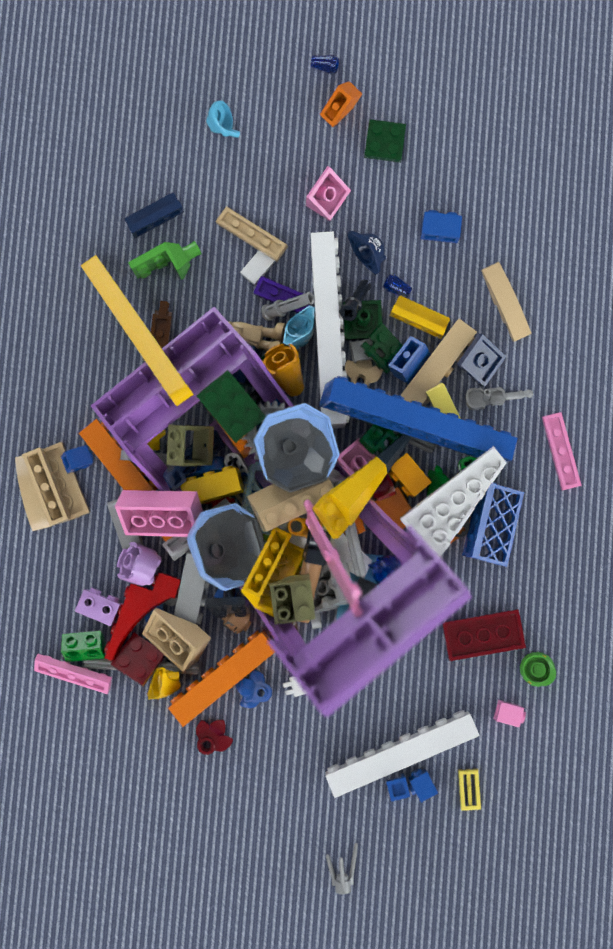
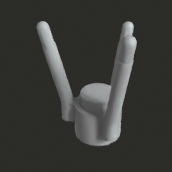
(343, 882)

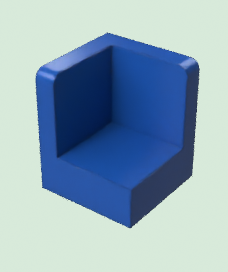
(398, 788)

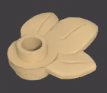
(362, 370)

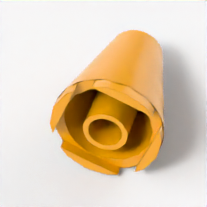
(285, 368)

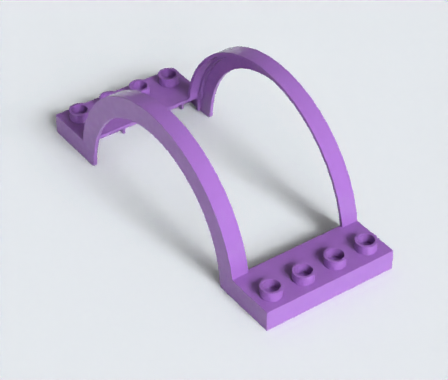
(393, 614)

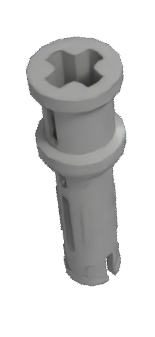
(281, 307)

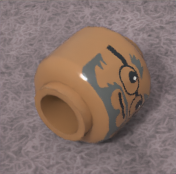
(237, 624)

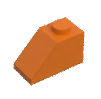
(340, 103)

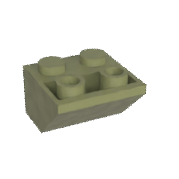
(292, 599)

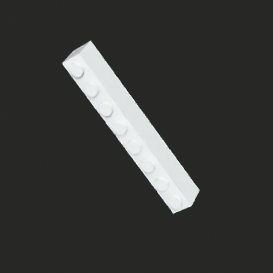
(401, 754)

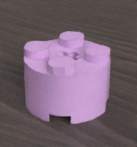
(138, 564)

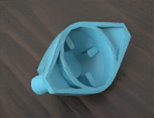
(300, 328)

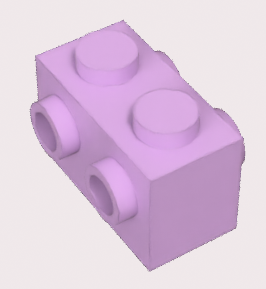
(98, 608)

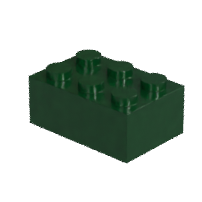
(231, 406)

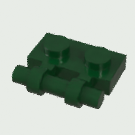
(386, 343)
(375, 437)

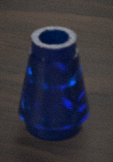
(325, 63)
(397, 286)

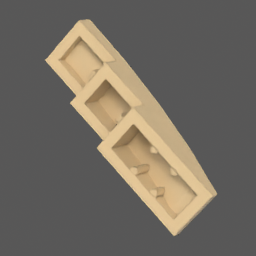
(506, 301)

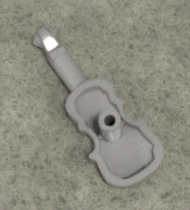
(478, 398)

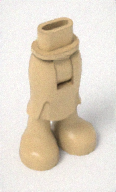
(254, 334)

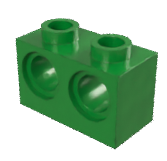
(83, 646)

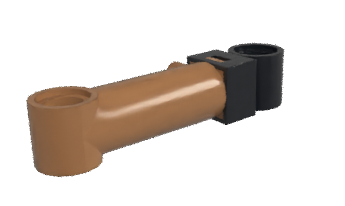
(312, 561)

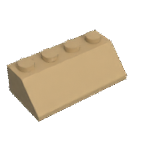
(276, 506)

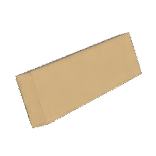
(251, 234)

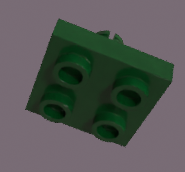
(366, 321)

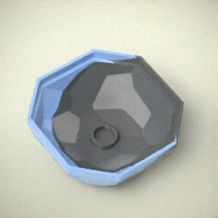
(296, 447)
(225, 545)

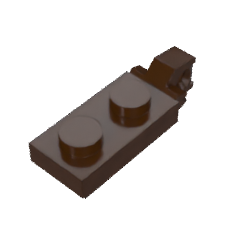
(162, 324)

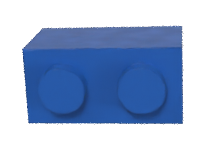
(441, 226)
(409, 360)

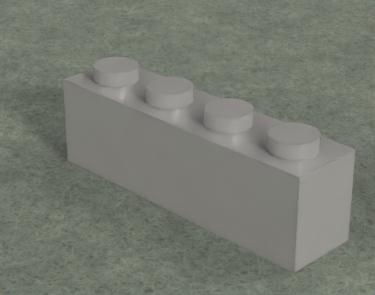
(191, 593)

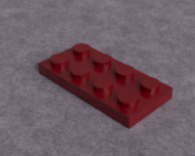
(483, 635)

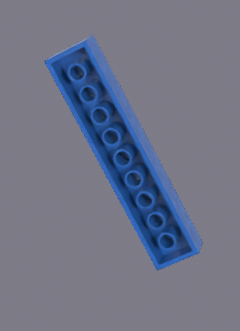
(414, 419)

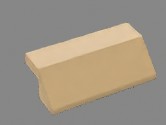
(56, 490)

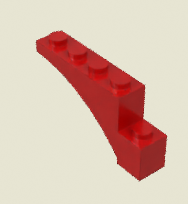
(137, 605)

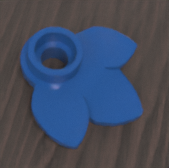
(250, 690)

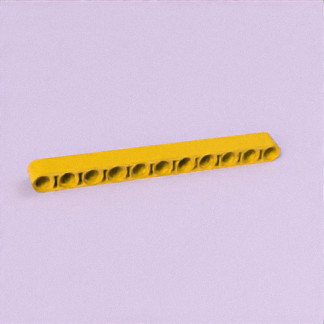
(137, 331)

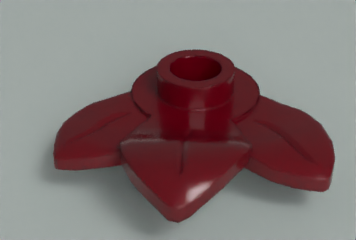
(214, 734)

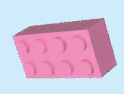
(158, 512)

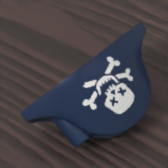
(368, 250)

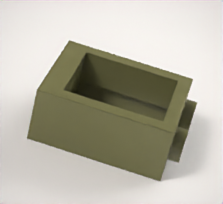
(201, 454)

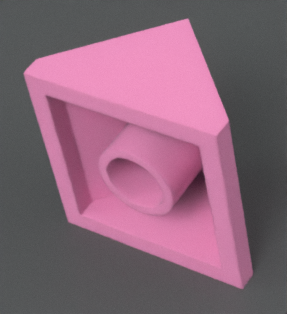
(327, 194)
(354, 457)

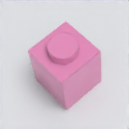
(509, 713)

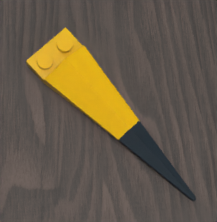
(345, 502)

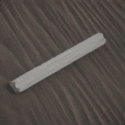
(354, 546)

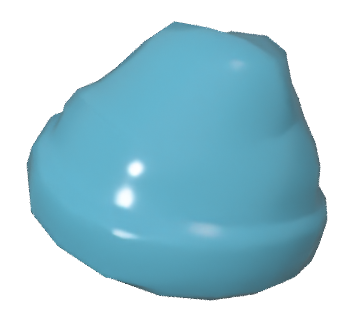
(221, 119)

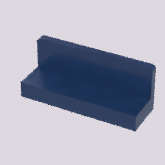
(154, 215)

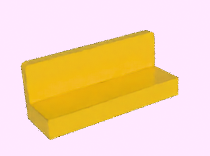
(420, 317)

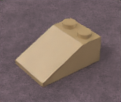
(176, 638)

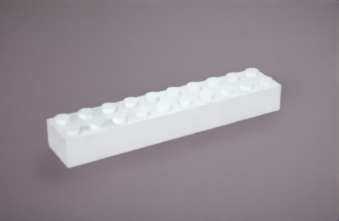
(327, 316)

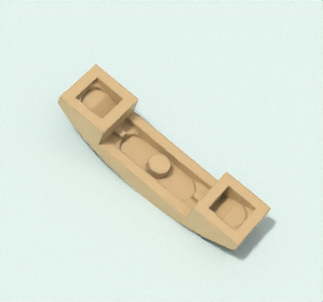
(30, 498)

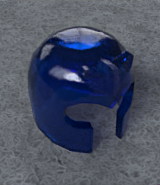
(384, 567)

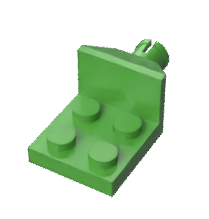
(161, 255)

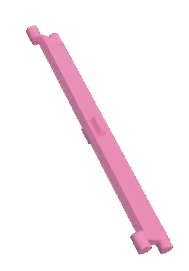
(350, 590)

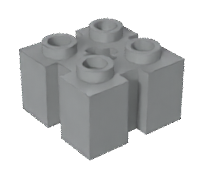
(328, 593)

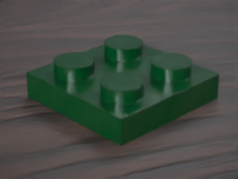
(385, 140)

